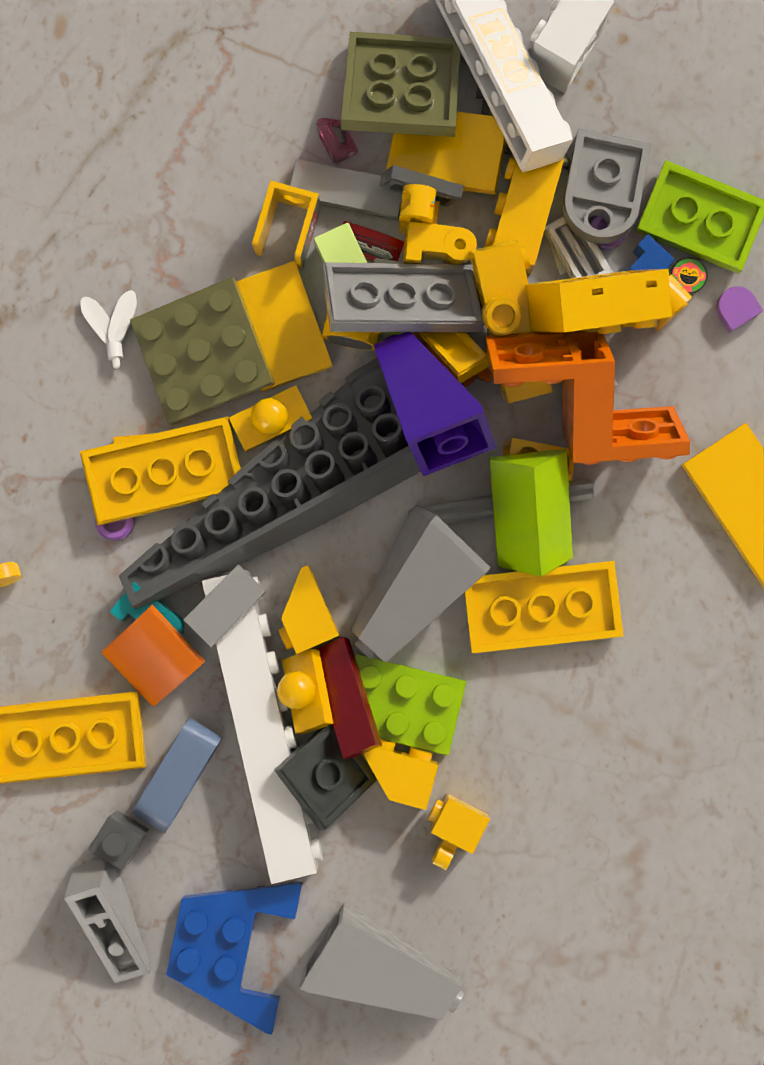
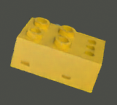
(600, 302)

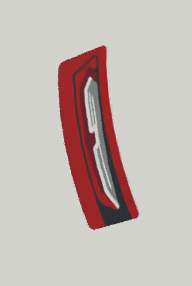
(376, 244)

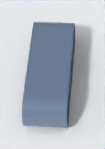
(177, 775)

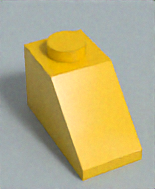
(306, 615)

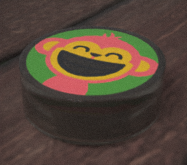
(690, 274)

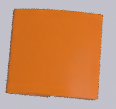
(153, 656)

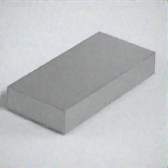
(224, 605)

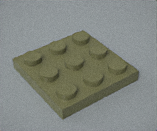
(401, 84)
(202, 351)

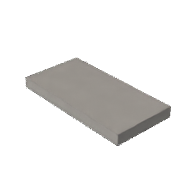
(401, 297)

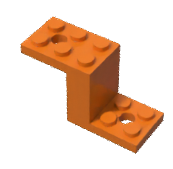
(587, 376)

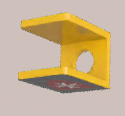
(284, 193)

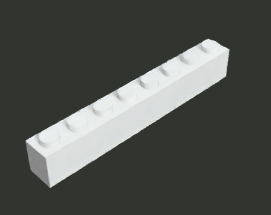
(265, 744)

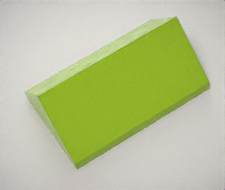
(531, 511)

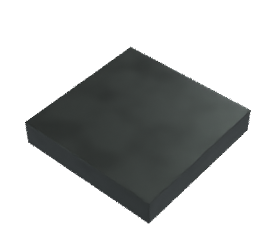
(322, 779)

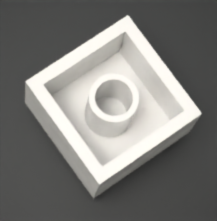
(567, 39)

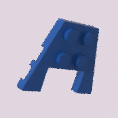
(214, 945)

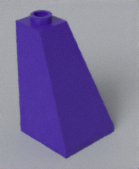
(433, 407)

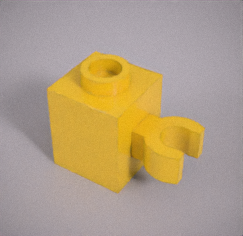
(458, 826)

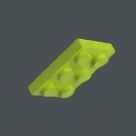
(702, 217)
(412, 703)

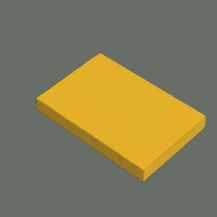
(467, 159)
(285, 324)

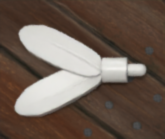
(111, 331)

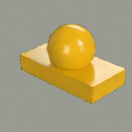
(455, 352)
(269, 418)
(305, 691)

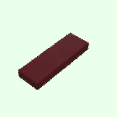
(348, 700)

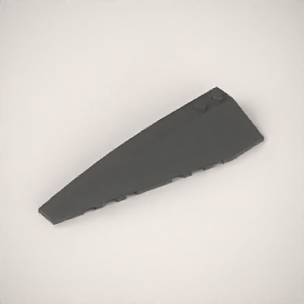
(290, 487)

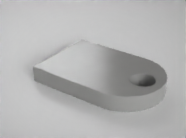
(604, 182)

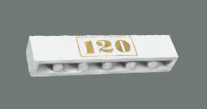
(508, 81)

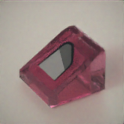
(336, 141)

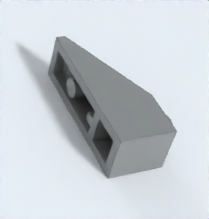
(107, 918)

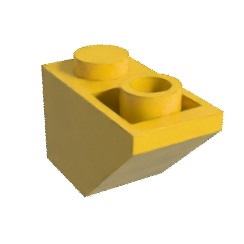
(403, 775)

